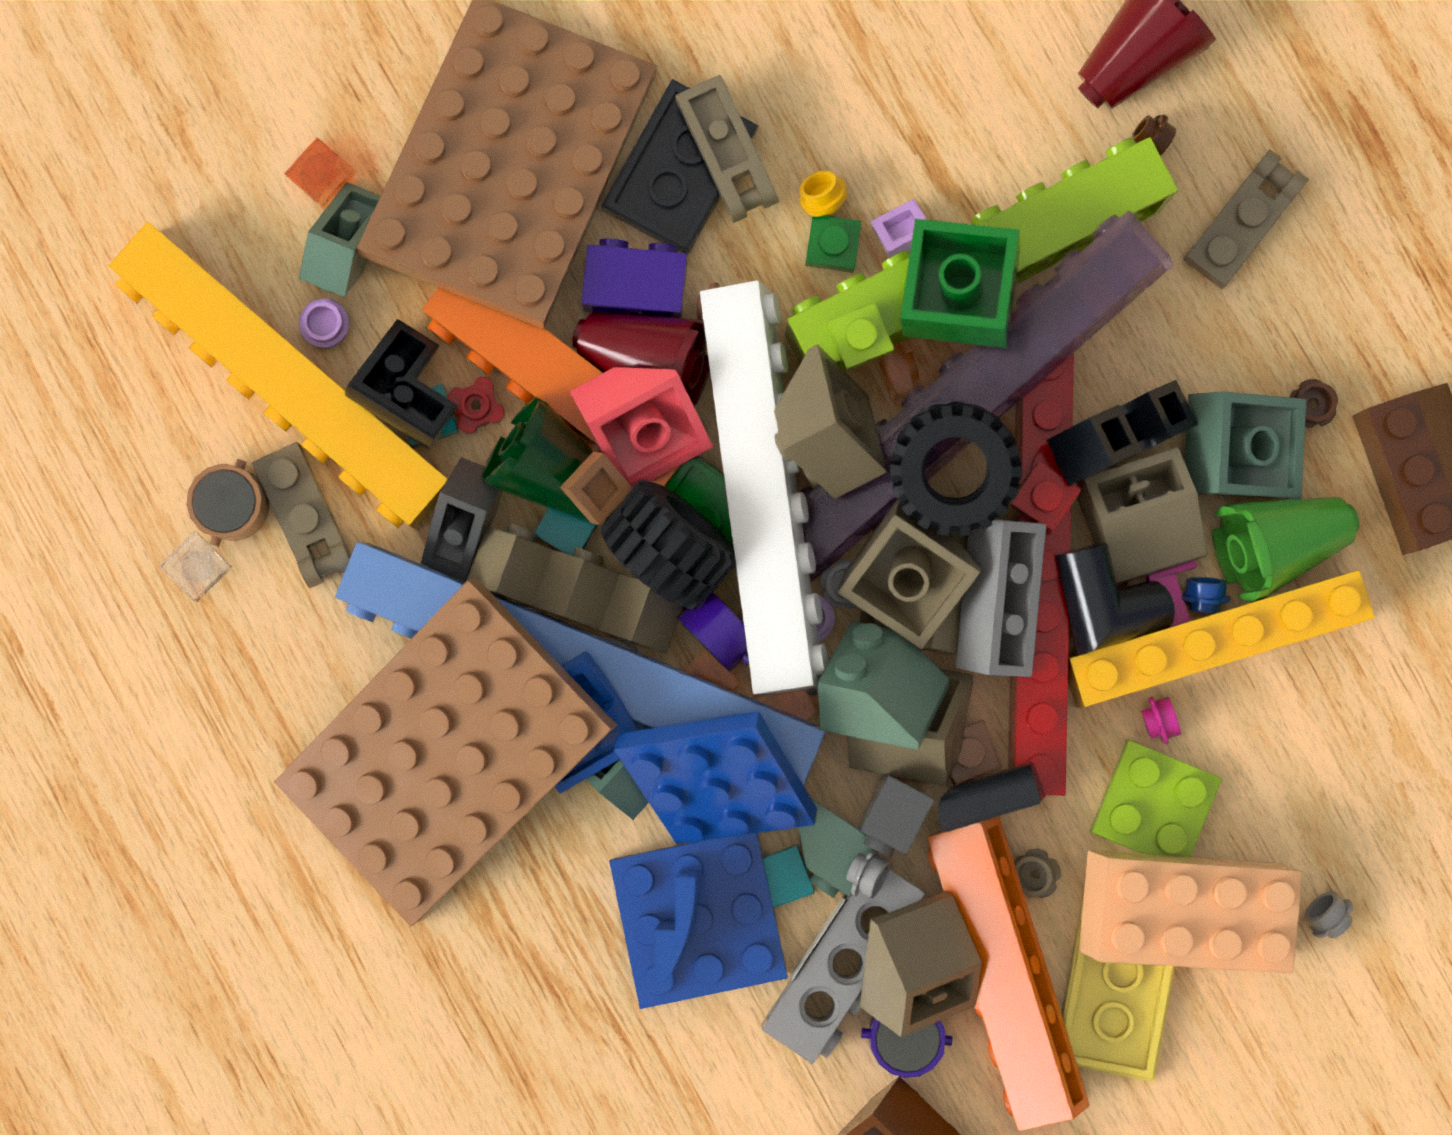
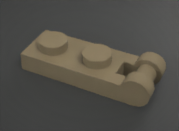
(726, 146)
(1244, 221)
(302, 512)

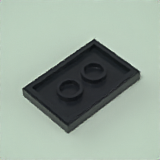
(665, 179)

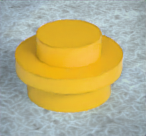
(822, 193)

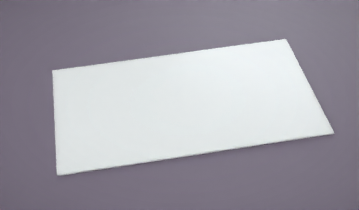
(817, 938)

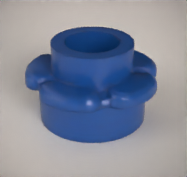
(1205, 594)

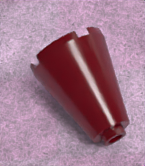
(1140, 48)
(646, 342)

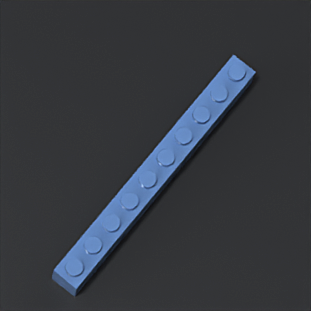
(649, 689)

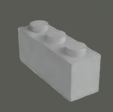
(1003, 600)

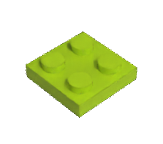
(1155, 803)

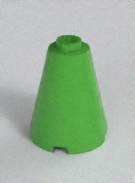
(1279, 540)

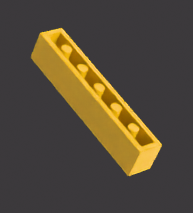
(1219, 639)

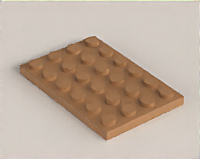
(507, 161)
(444, 751)

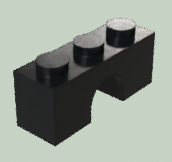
(1121, 432)

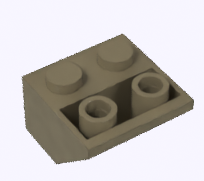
(1145, 515)
(920, 965)

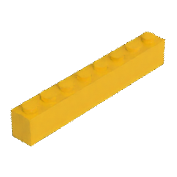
(279, 375)

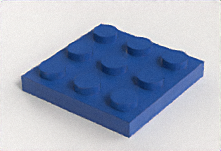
(716, 778)
(734, 925)

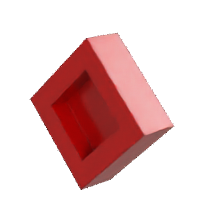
(1045, 497)

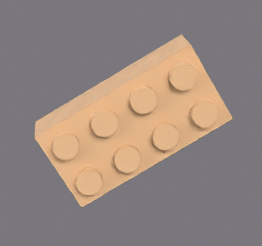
(1190, 912)

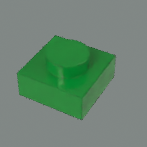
(833, 243)

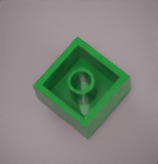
(960, 283)

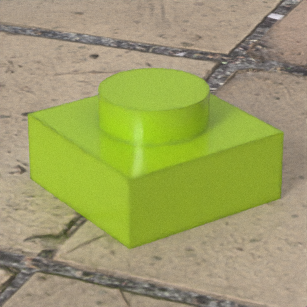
(860, 336)

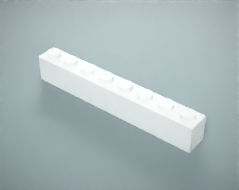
(762, 490)

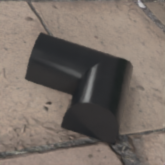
(391, 390)
(1101, 611)
(990, 797)

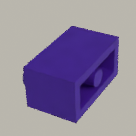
(634, 279)

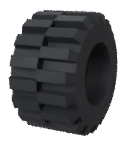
(960, 513)
(668, 545)

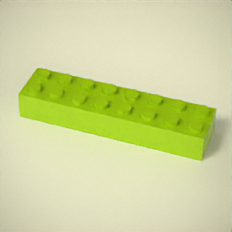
(1049, 228)

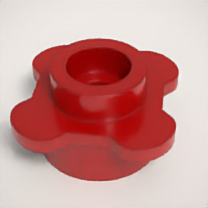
(488, 412)

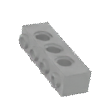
(819, 1035)

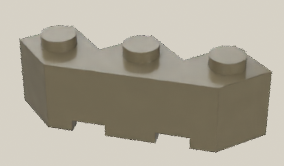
(573, 587)

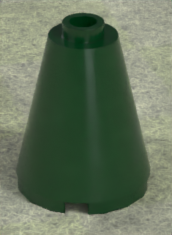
(538, 458)

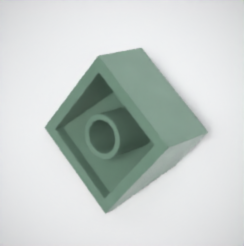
(1246, 445)
(880, 688)

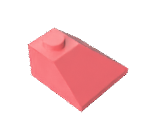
(642, 420)

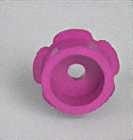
(1161, 719)

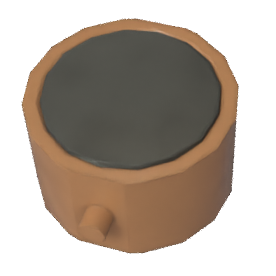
(227, 502)

